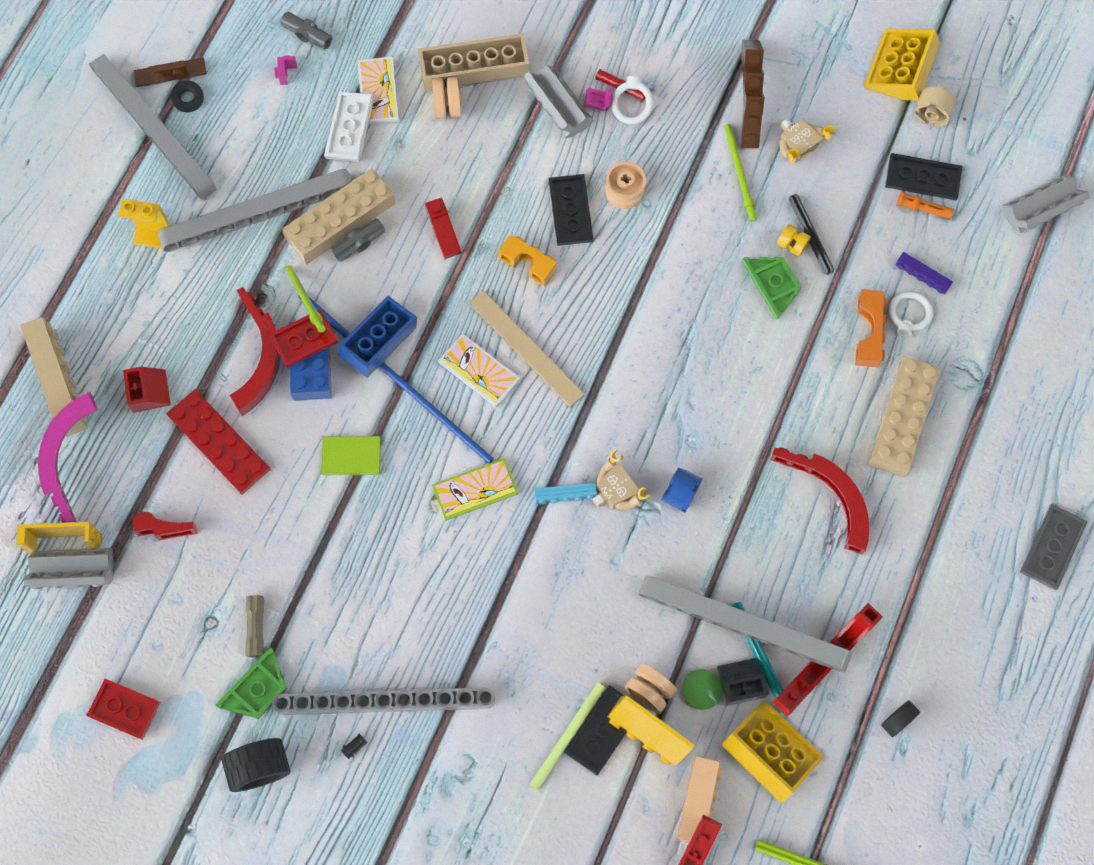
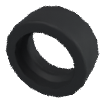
(900, 718)

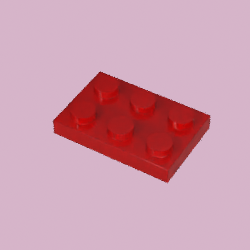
(302, 340)
(123, 709)

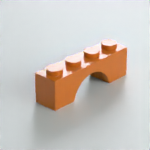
(871, 307)

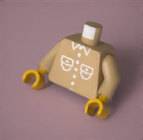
(801, 139)
(617, 487)

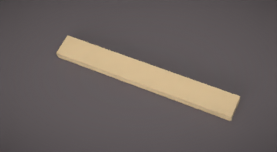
(526, 349)

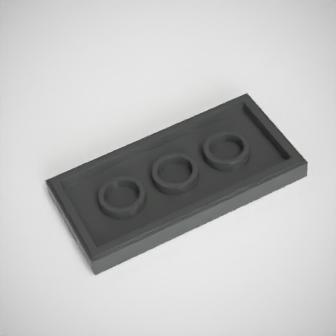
(1053, 547)

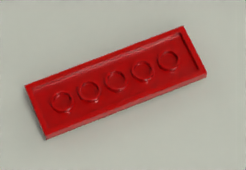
(218, 441)

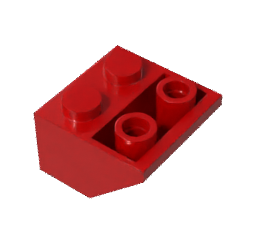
(146, 388)

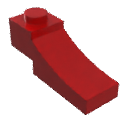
(443, 228)
(148, 524)

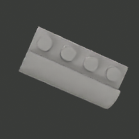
(559, 101)
(1044, 203)
(70, 568)

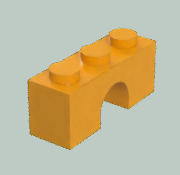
(516, 249)

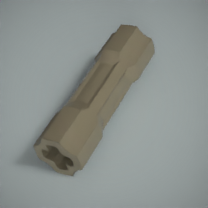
(254, 639)

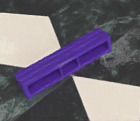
(924, 273)

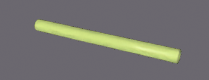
(567, 736)

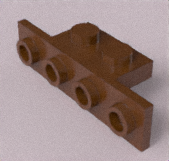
(170, 72)

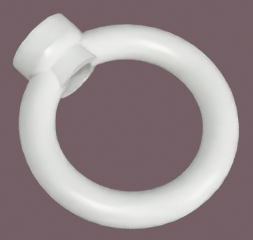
(635, 84)
(906, 327)

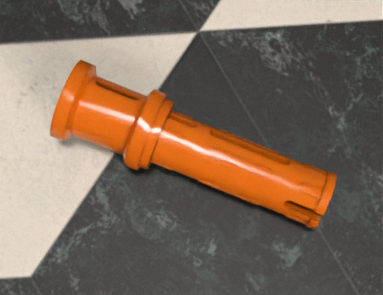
(916, 203)

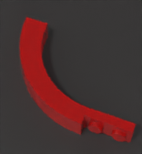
(265, 374)
(843, 487)
(814, 672)
(701, 842)

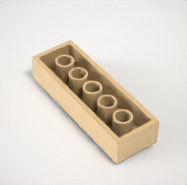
(475, 60)
(338, 215)
(51, 368)
(904, 416)

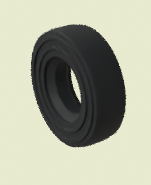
(185, 86)

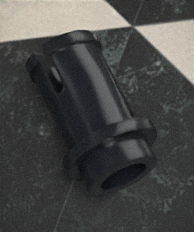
(353, 746)

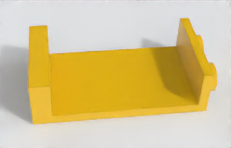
(147, 219)
(28, 533)

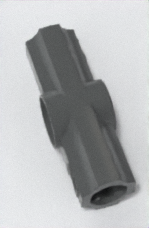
(306, 30)
(358, 240)

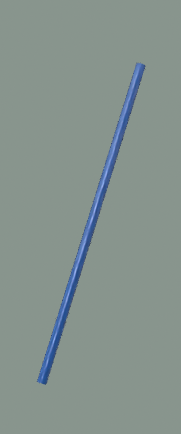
(416, 395)

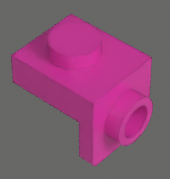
(284, 63)
(598, 99)

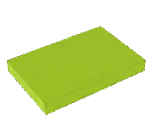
(351, 455)

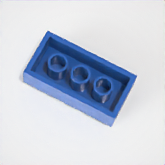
(377, 336)
(312, 377)

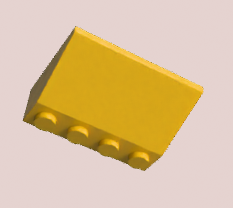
(903, 62)
(650, 730)
(773, 751)

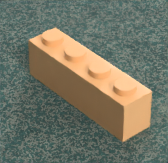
(699, 796)

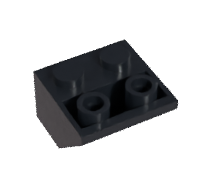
(742, 682)

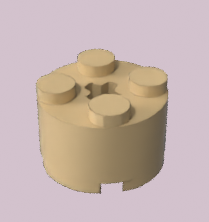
(935, 106)

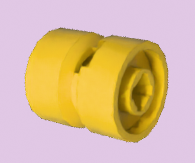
(787, 237)

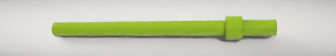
(748, 201)
(315, 316)

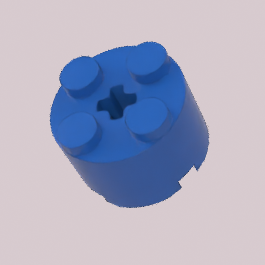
(681, 489)

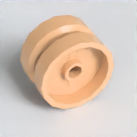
(446, 97)
(625, 185)
(650, 688)

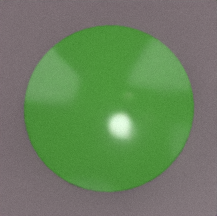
(702, 689)

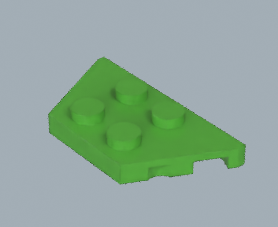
(774, 282)
(256, 688)

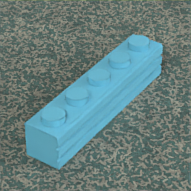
(565, 493)

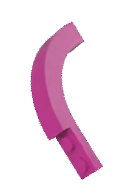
(50, 450)

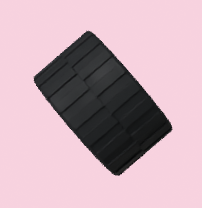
(255, 764)

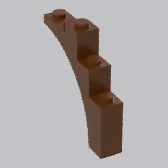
(753, 95)

